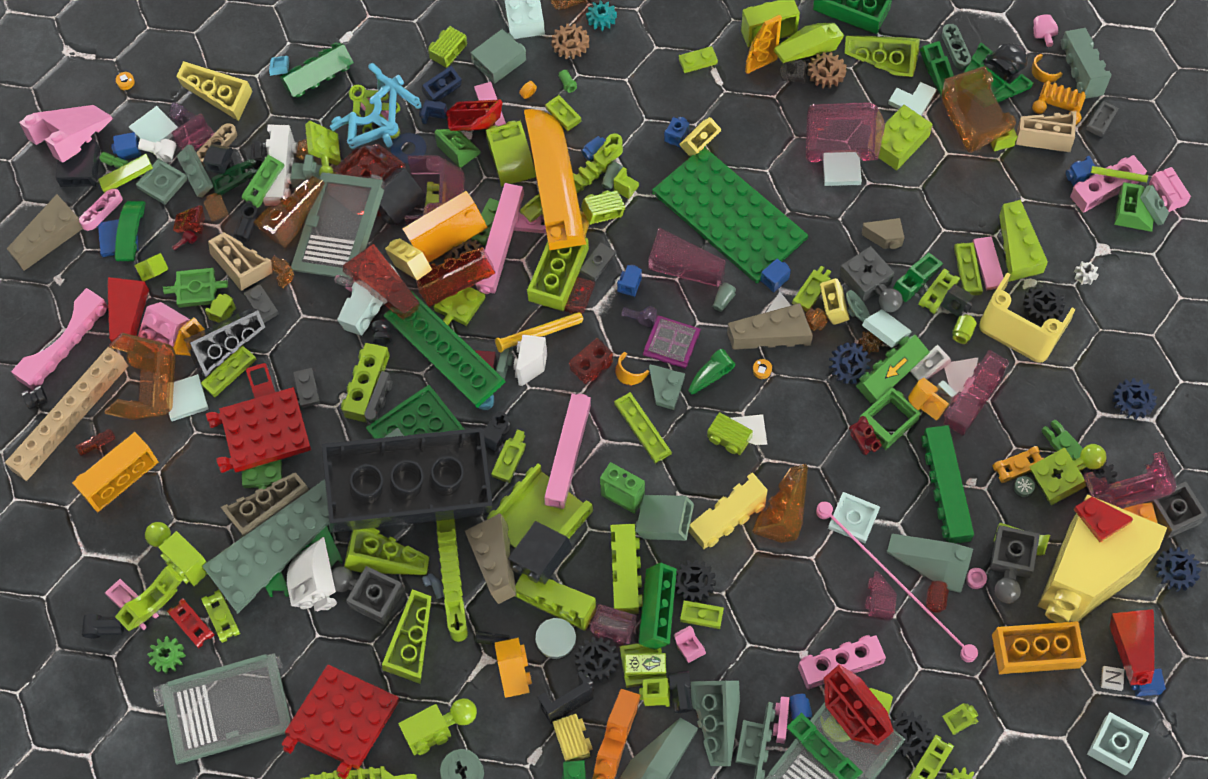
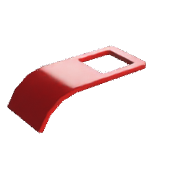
(264, 388)

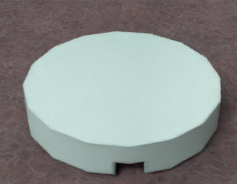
(555, 638)

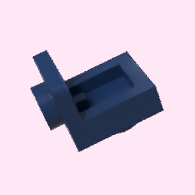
(433, 109)

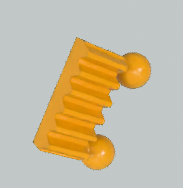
(1060, 98)

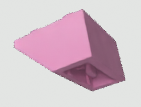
(161, 324)

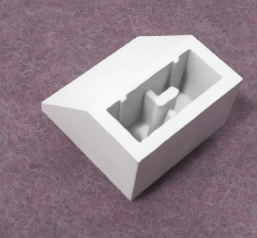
(530, 359)

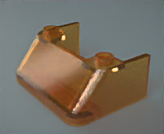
(156, 377)

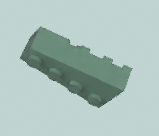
(1085, 63)

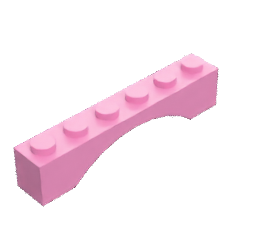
(35, 368)

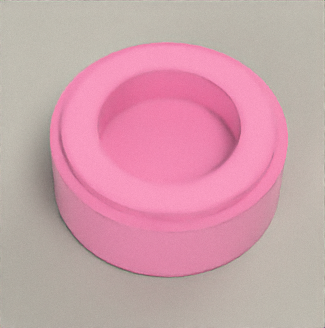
(976, 578)

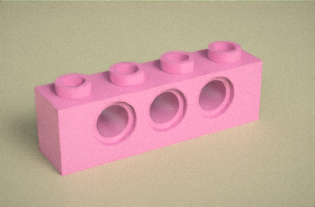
(1087, 199)
(869, 645)

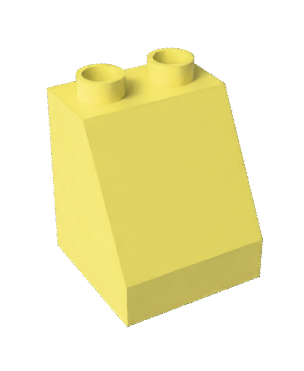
(1094, 571)

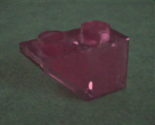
(882, 597)

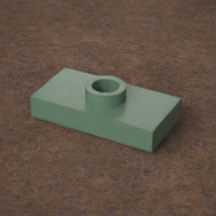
(1154, 205)
(505, 360)

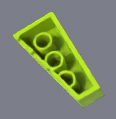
(1021, 244)
(558, 600)
(408, 644)

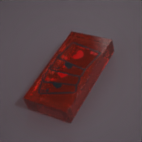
(579, 296)

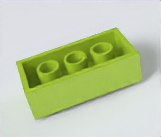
(556, 275)

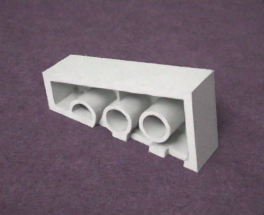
(281, 147)

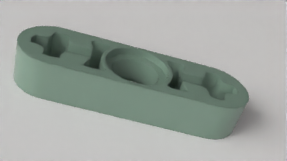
(955, 53)

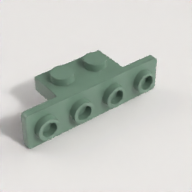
(753, 741)

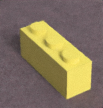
(408, 258)

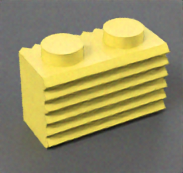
(700, 137)
(834, 301)
(571, 738)

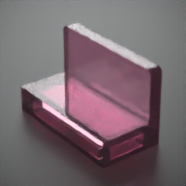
(193, 133)

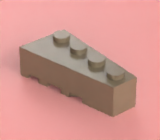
(45, 233)
(255, 509)

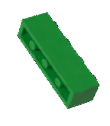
(657, 606)

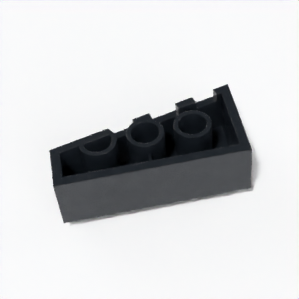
(222, 339)

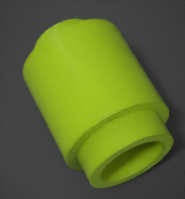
(964, 329)

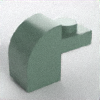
(302, 172)

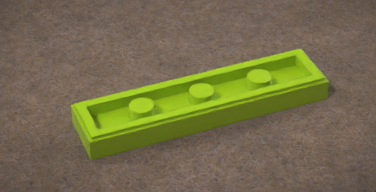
(642, 427)

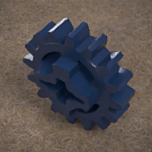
(841, 363)
(1137, 406)
(1181, 577)

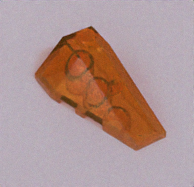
(287, 217)
(786, 509)

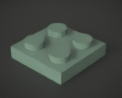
(161, 181)

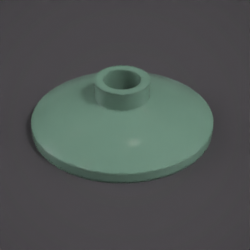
(856, 306)

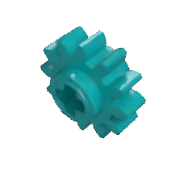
(601, 15)

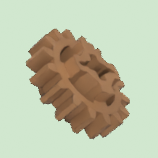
(570, 41)
(826, 70)

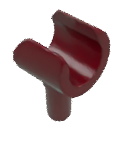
(187, 236)

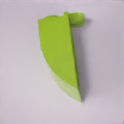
(510, 152)

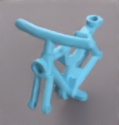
(386, 128)

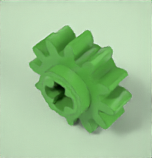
(170, 647)

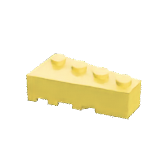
(218, 89)
(729, 512)

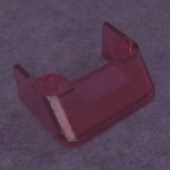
(451, 180)

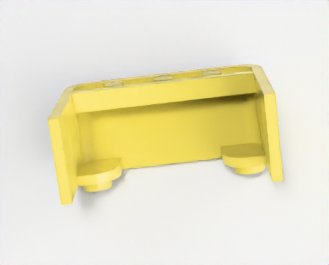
(1018, 332)

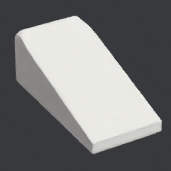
(931, 364)

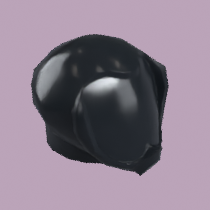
(1008, 59)

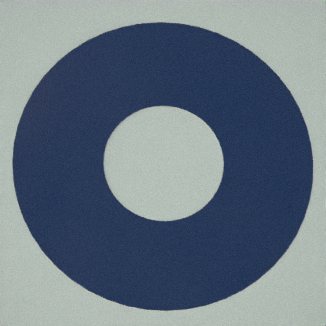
(417, 140)

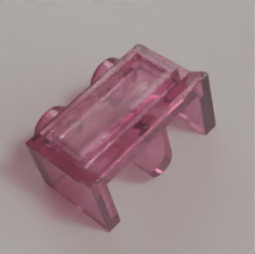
(613, 624)

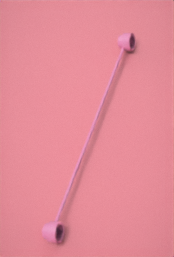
(968, 652)

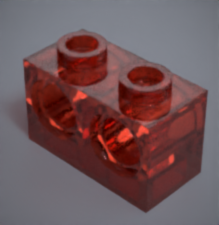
(587, 358)

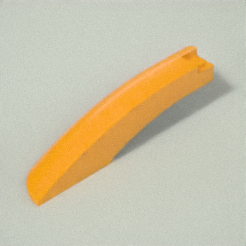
(554, 180)

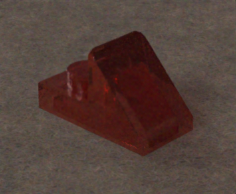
(190, 219)

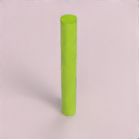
(1119, 174)

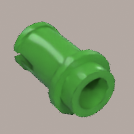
(569, 84)

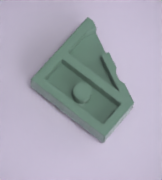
(666, 385)

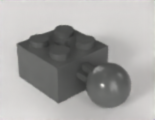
(870, 275)
(1179, 510)
(1012, 565)
(369, 584)

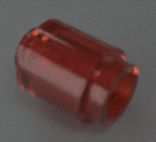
(937, 596)

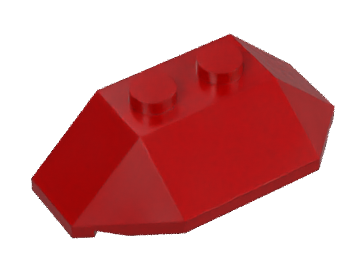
(474, 114)
(856, 707)

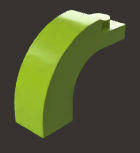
(151, 600)

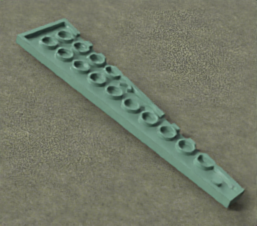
(265, 551)

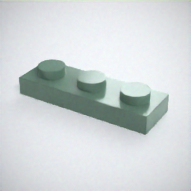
(194, 171)

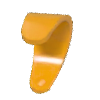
(1041, 75)
(627, 377)

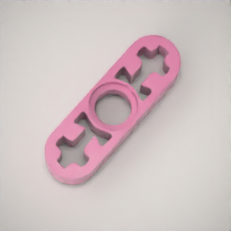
(92, 218)

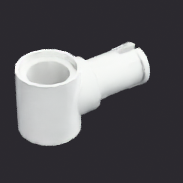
(163, 150)

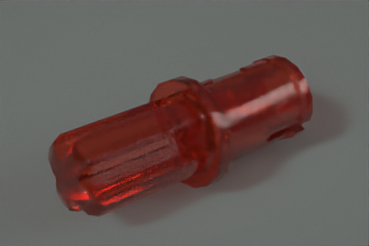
(95, 442)

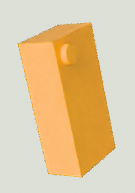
(446, 227)
(115, 472)
(1038, 647)

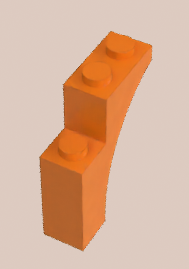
(616, 735)

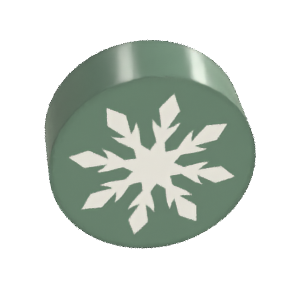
(1024, 486)

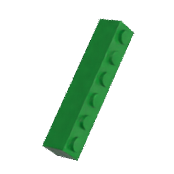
(948, 485)

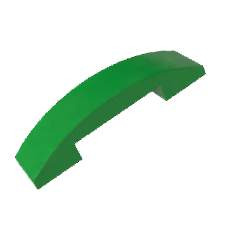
(127, 230)
(822, 749)

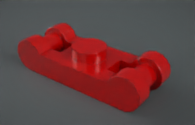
(190, 623)

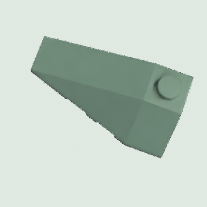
(933, 559)
(717, 713)
(662, 754)

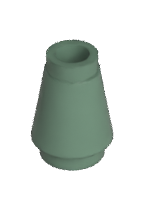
(611, 173)
(724, 295)

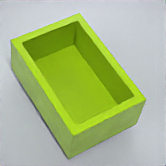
(755, 17)
(903, 136)

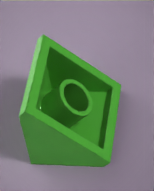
(456, 146)

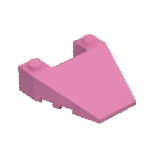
(65, 128)

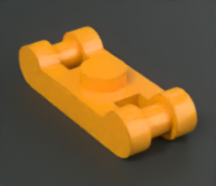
(1017, 464)

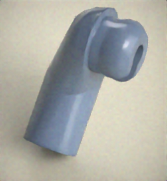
(436, 585)

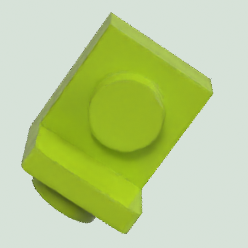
(961, 718)

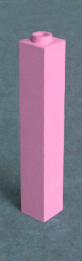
(501, 234)
(567, 451)

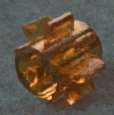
(816, 319)
(870, 346)

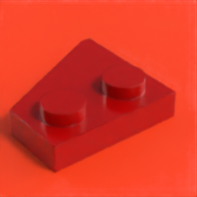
(1101, 518)

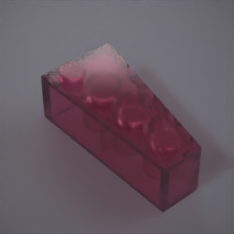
(685, 260)
(976, 392)

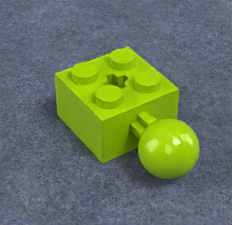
(1071, 479)
(177, 552)
(432, 728)

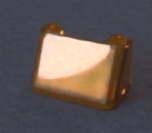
(975, 108)

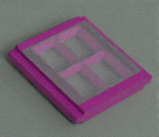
(671, 342)

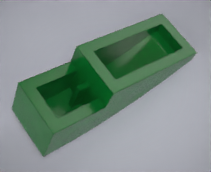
(936, 64)
(917, 276)

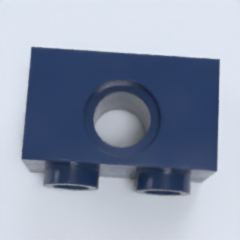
(441, 84)

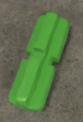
(111, 160)

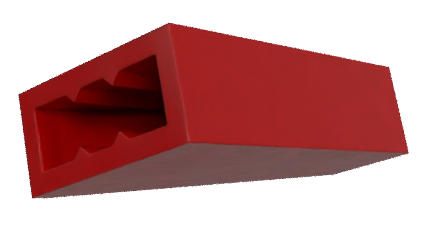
(125, 305)
(1135, 643)

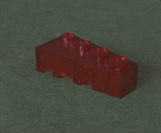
(455, 276)
(381, 280)

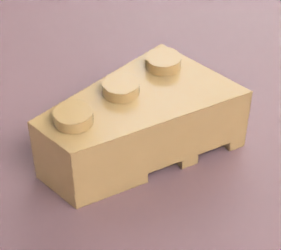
(1047, 132)
(239, 262)

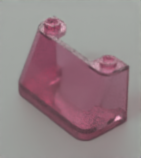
(844, 129)
(1136, 490)

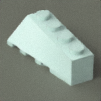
(359, 310)

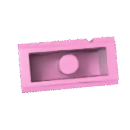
(1170, 189)

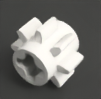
(1086, 273)

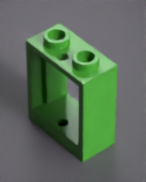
(903, 405)
(622, 491)

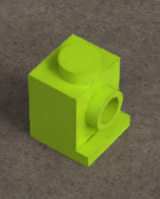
(221, 308)
(655, 692)

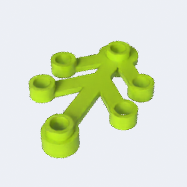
(369, 107)

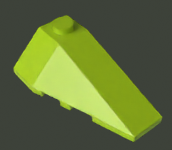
(810, 41)
(891, 54)
(383, 554)

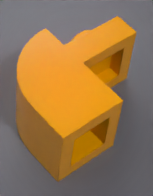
(925, 398)

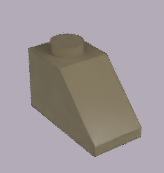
(884, 233)

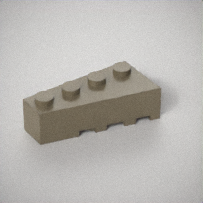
(771, 329)
(492, 550)

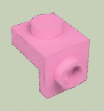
(689, 644)

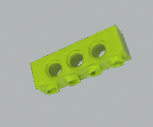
(369, 355)

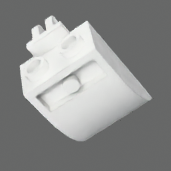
(311, 578)

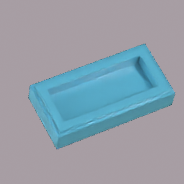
(279, 65)

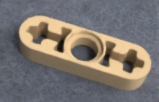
(218, 137)

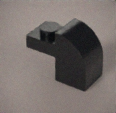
(218, 159)

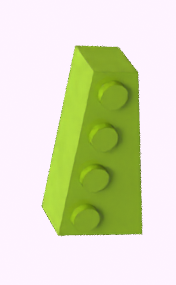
(625, 568)

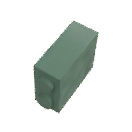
(498, 56)
(664, 517)

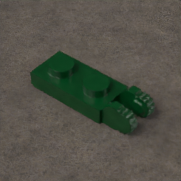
(233, 177)

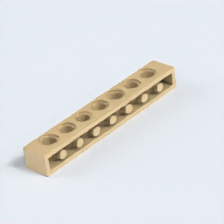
(66, 414)

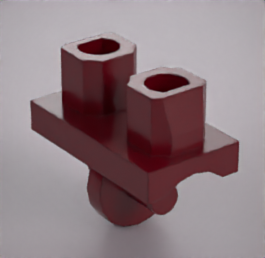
(864, 436)

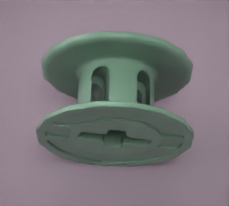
(469, 762)

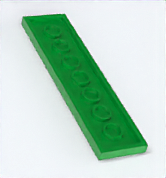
(448, 353)

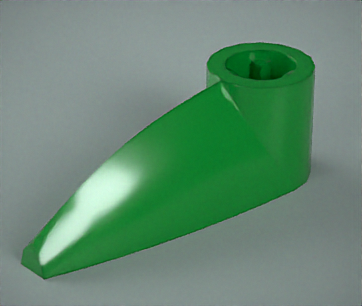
(713, 370)

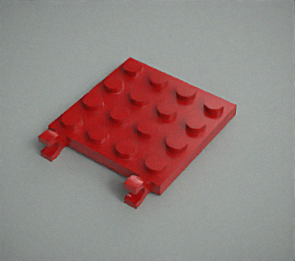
(261, 430)
(341, 718)

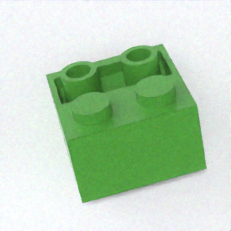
(1131, 210)

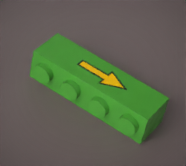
(892, 368)

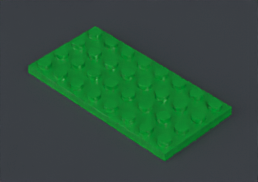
(729, 214)

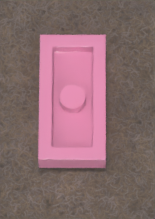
(781, 711)

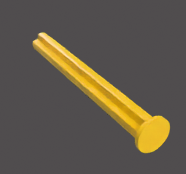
(539, 331)

